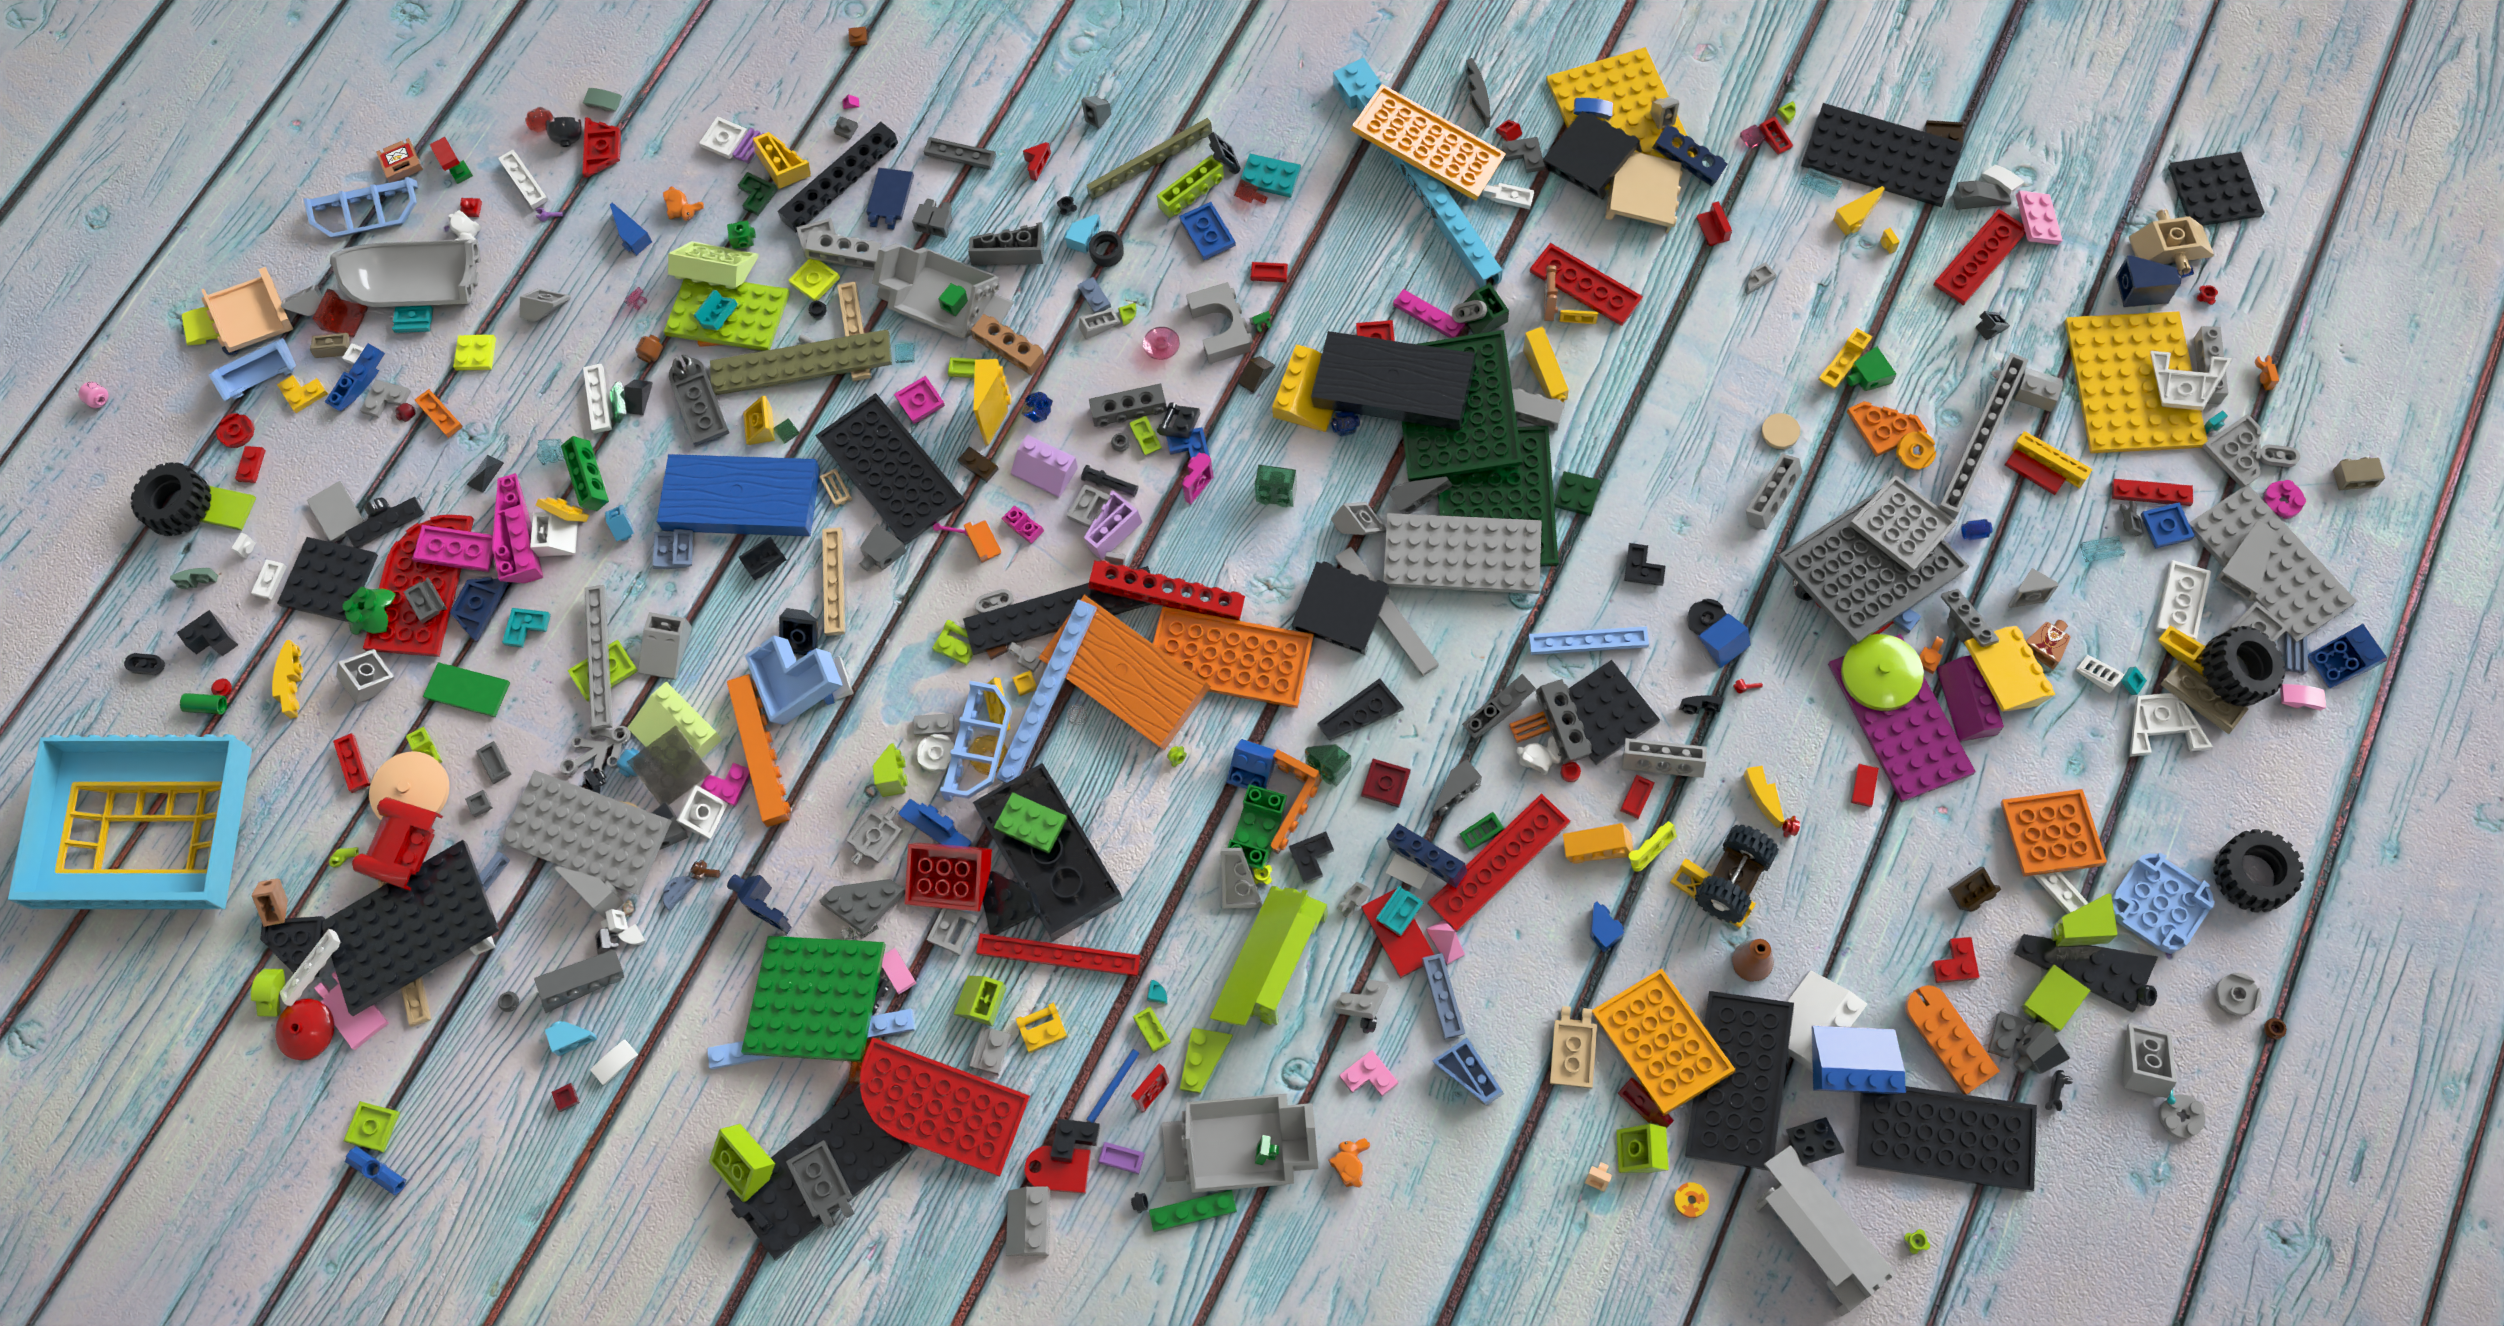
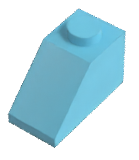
(1081, 233)
(566, 1037)

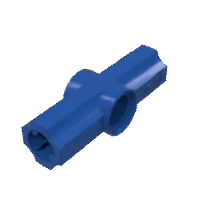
(366, 1164)

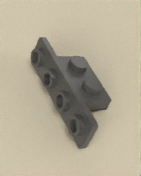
(1966, 620)

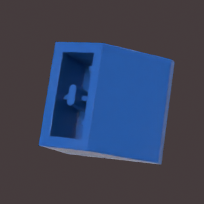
(1251, 765)

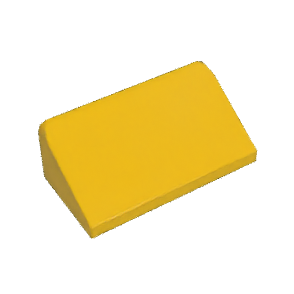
(1572, 316)

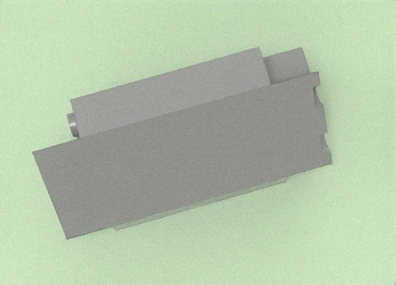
(917, 278)
(1219, 1141)
(1824, 1231)

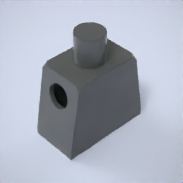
(880, 549)

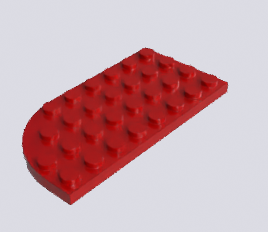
(404, 630)
(940, 1106)

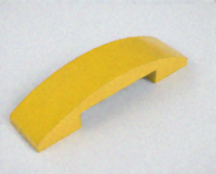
(1843, 362)

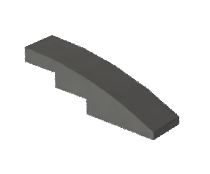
(1478, 94)

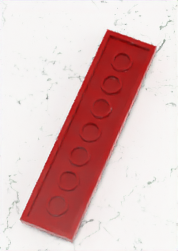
(1500, 862)

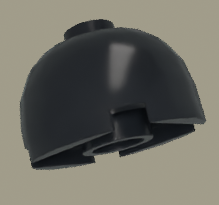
(564, 130)

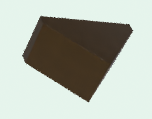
(1255, 373)

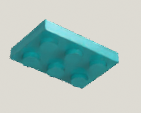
(1271, 174)

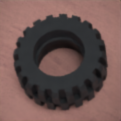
(158, 486)
(2258, 654)
(2272, 850)

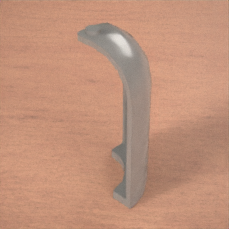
(408, 272)

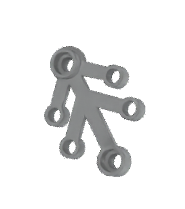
(598, 749)

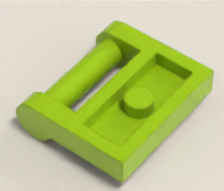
(951, 646)

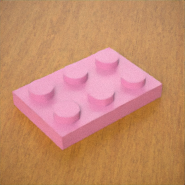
(2038, 217)

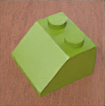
(1642, 1149)

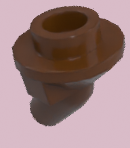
(699, 870)

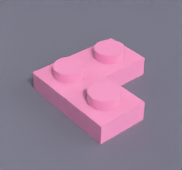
(1369, 1069)

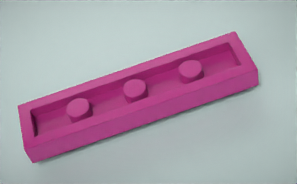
(1428, 314)

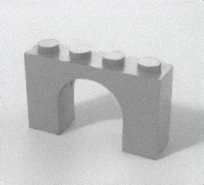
(1221, 300)

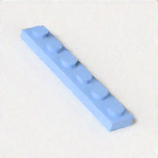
(1588, 640)

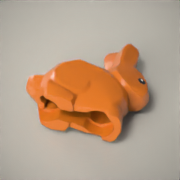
(678, 205)
(1347, 1162)

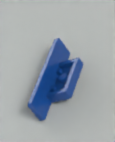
(932, 824)

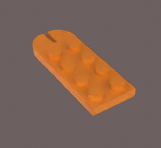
(1949, 1038)

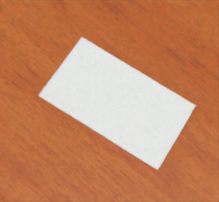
(1407, 871)

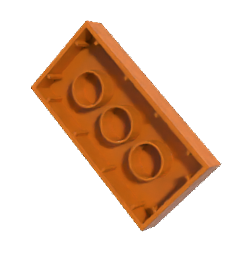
(1132, 677)

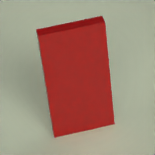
(1403, 951)

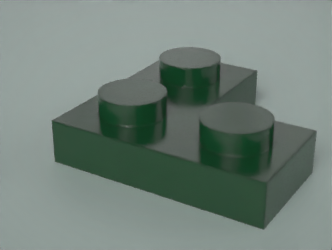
(759, 190)

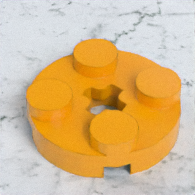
(1926, 448)

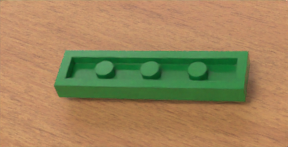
(1192, 1211)

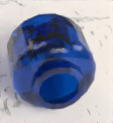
(1345, 423)

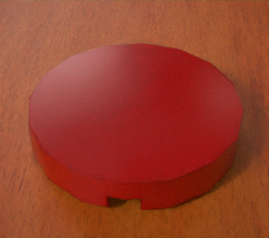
(235, 430)

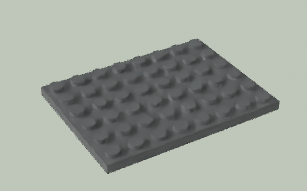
(1859, 581)

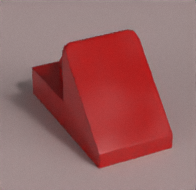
(1037, 158)

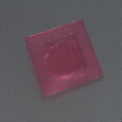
(1752, 136)

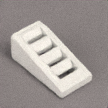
(2095, 678)

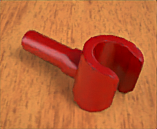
(1741, 687)

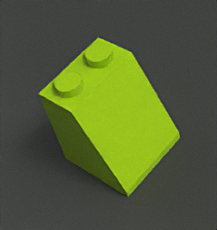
(2087, 925)

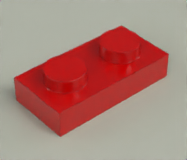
(250, 464)

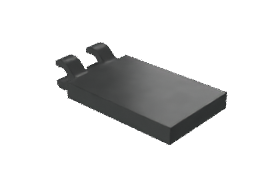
(821, 1183)

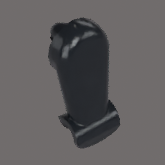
(2057, 1084)

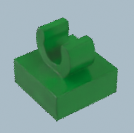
(460, 172)
(1259, 319)
(1265, 1150)

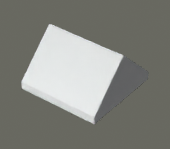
(701, 812)

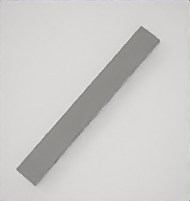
(1393, 619)
(598, 657)

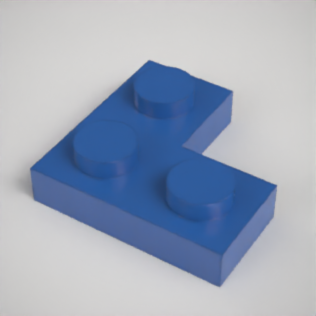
(1194, 444)

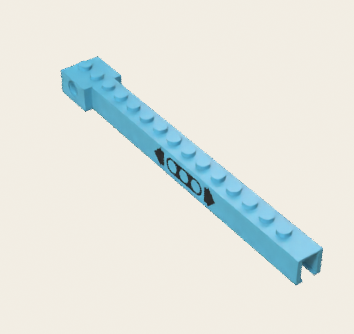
(1357, 86)

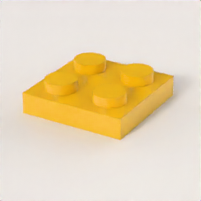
(561, 509)

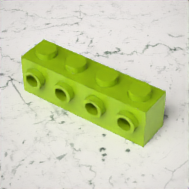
(1190, 186)

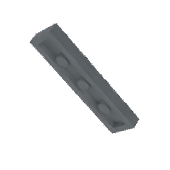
(960, 153)

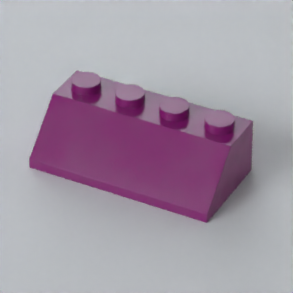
(1969, 700)

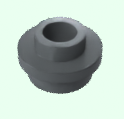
(1120, 437)

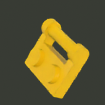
(1043, 1034)

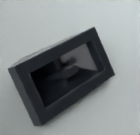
(485, 473)

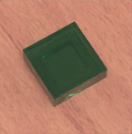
(786, 430)

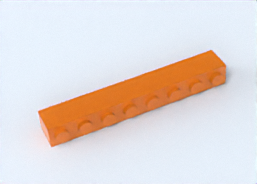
(758, 751)

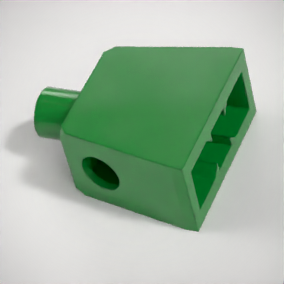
(1871, 371)

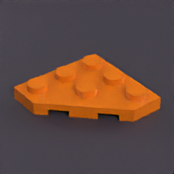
(1883, 426)

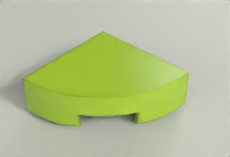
(1787, 112)
(1127, 313)

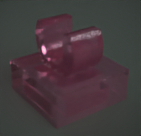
(635, 296)

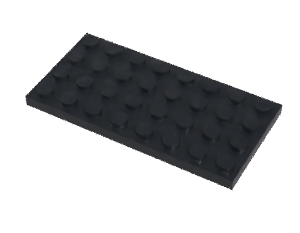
(1882, 154)
(890, 469)
(1741, 1114)
(1949, 1137)
(860, 1152)

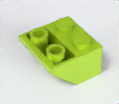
(889, 772)
(980, 999)

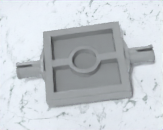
(874, 835)

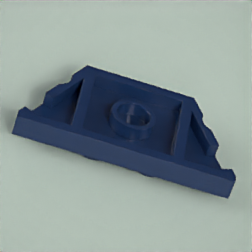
(477, 604)

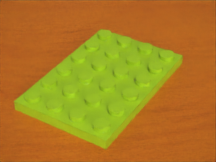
(749, 326)

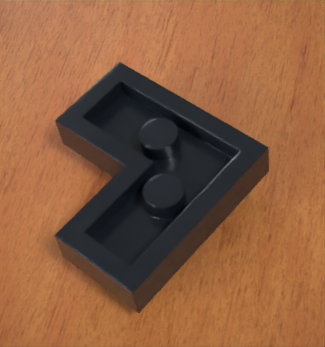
(1638, 570)
(1305, 855)
(1071, 1133)

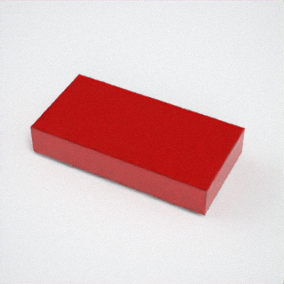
(1269, 272)
(1864, 785)
(1637, 796)

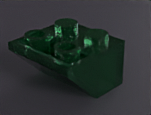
(1330, 761)

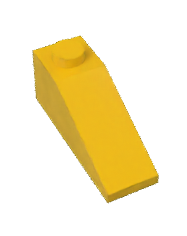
(1854, 214)

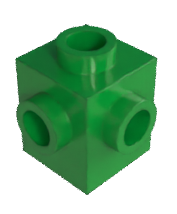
(741, 234)

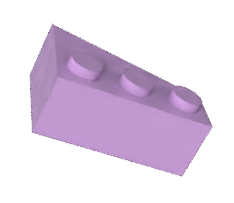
(1112, 526)

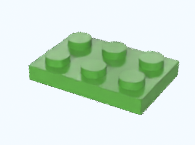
(1030, 822)

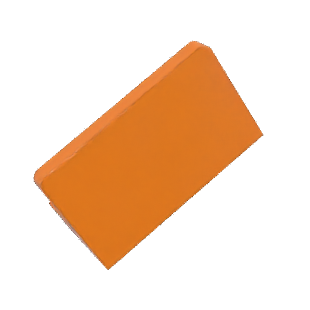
(982, 540)

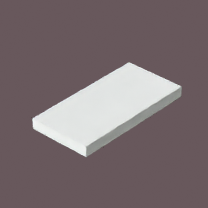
(2183, 598)

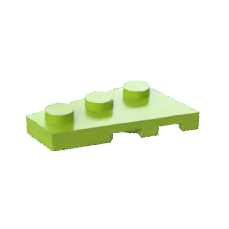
(1202, 1056)

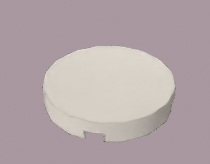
(934, 753)

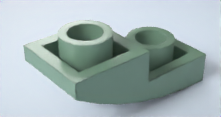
(602, 98)
(191, 577)

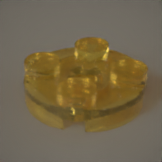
(981, 746)

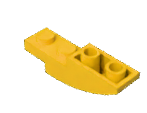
(286, 673)

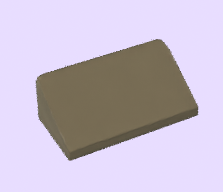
(329, 345)

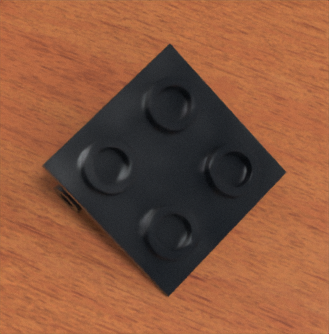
(1814, 1141)

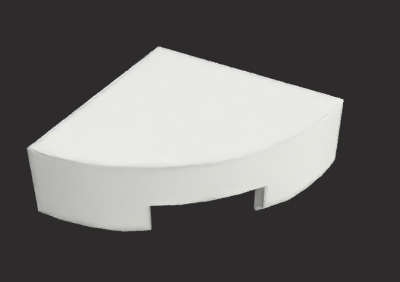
(632, 936)

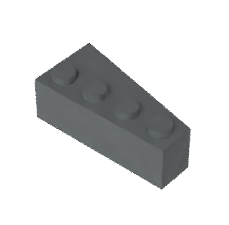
(1008, 247)

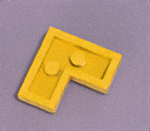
(301, 397)

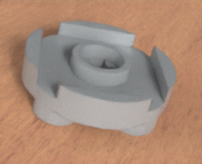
(2226, 999)
(2189, 1127)

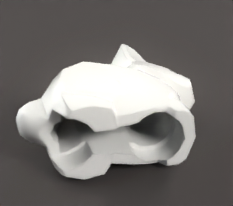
(463, 226)
(1539, 757)

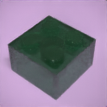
(1275, 485)

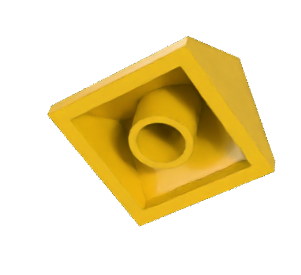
(759, 422)

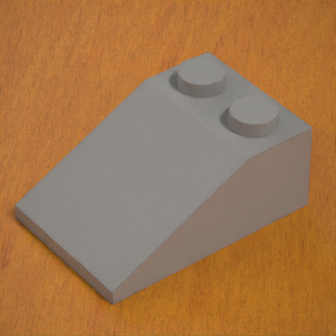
(598, 894)
(2148, 1061)

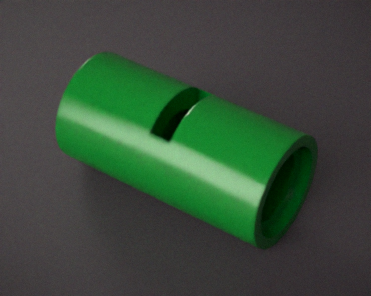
(203, 703)

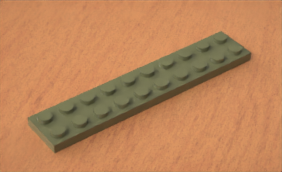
(801, 362)

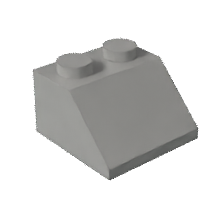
(2039, 389)
(364, 675)

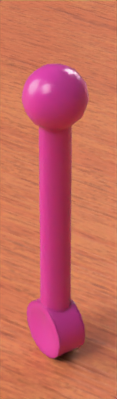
(937, 527)

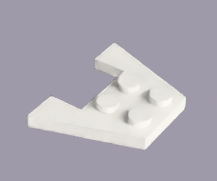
(2186, 388)
(2164, 715)

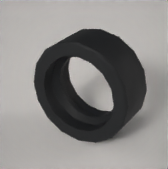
(1108, 260)

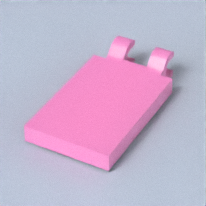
(355, 1028)

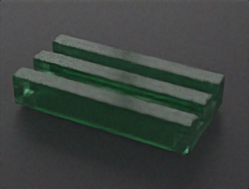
(617, 402)

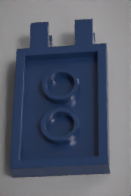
(889, 196)

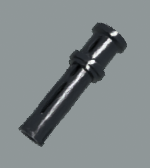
(1101, 478)

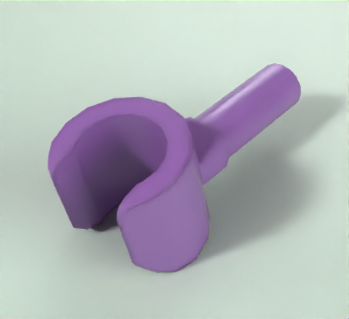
(544, 215)

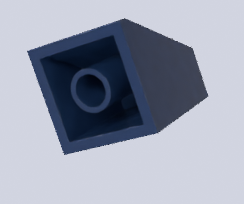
(2146, 282)

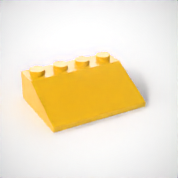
(990, 397)
(1294, 399)
(2011, 670)

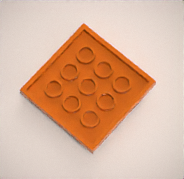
(2053, 832)

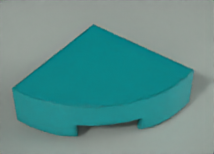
(1157, 993)

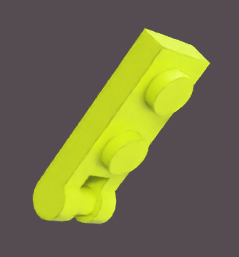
(1652, 847)

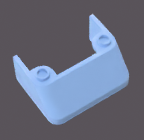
(252, 369)

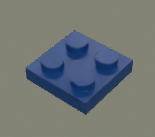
(2167, 525)

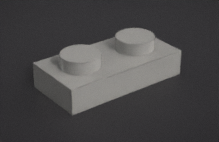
(933, 724)

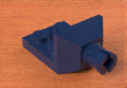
(752, 895)

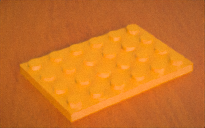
(1663, 1041)

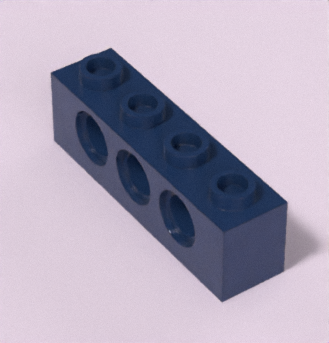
(1691, 164)
(1427, 855)

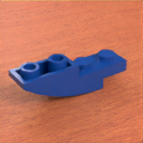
(353, 384)

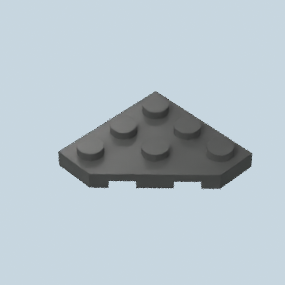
(863, 902)

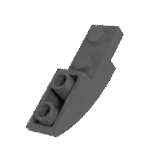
(1499, 708)

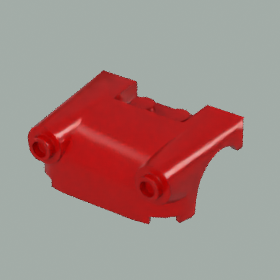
(398, 843)

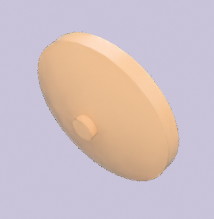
(412, 780)

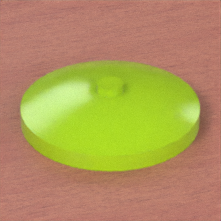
(1882, 672)

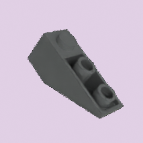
(1459, 783)

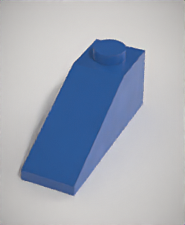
(632, 234)

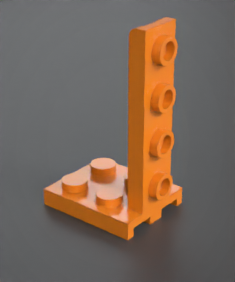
(1304, 774)

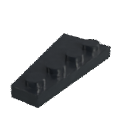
(1361, 710)

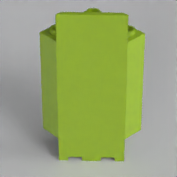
(1269, 957)

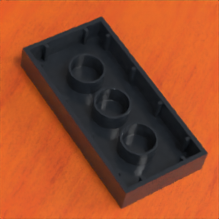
(1393, 380)
(1068, 879)

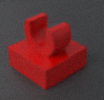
(471, 206)

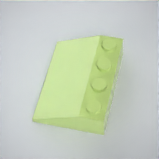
(711, 264)
(668, 709)

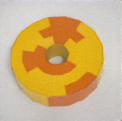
(1693, 1190)

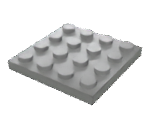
(1903, 523)

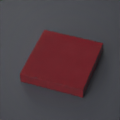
(1386, 783)

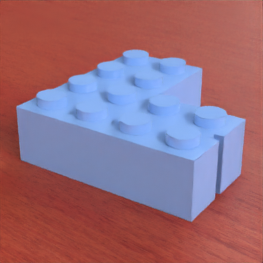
(791, 685)

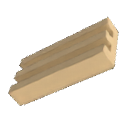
(841, 500)

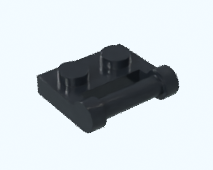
(1224, 153)
(1183, 424)

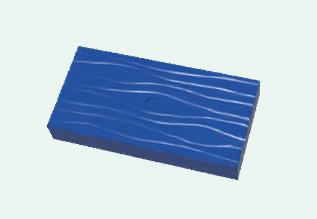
(739, 495)

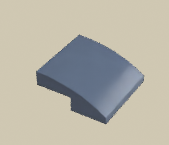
(673, 549)

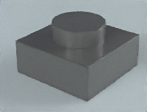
(478, 803)

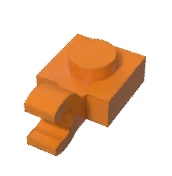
(2269, 375)
(1930, 657)

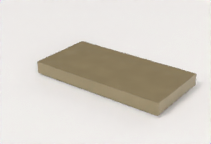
(2194, 691)

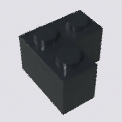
(205, 632)

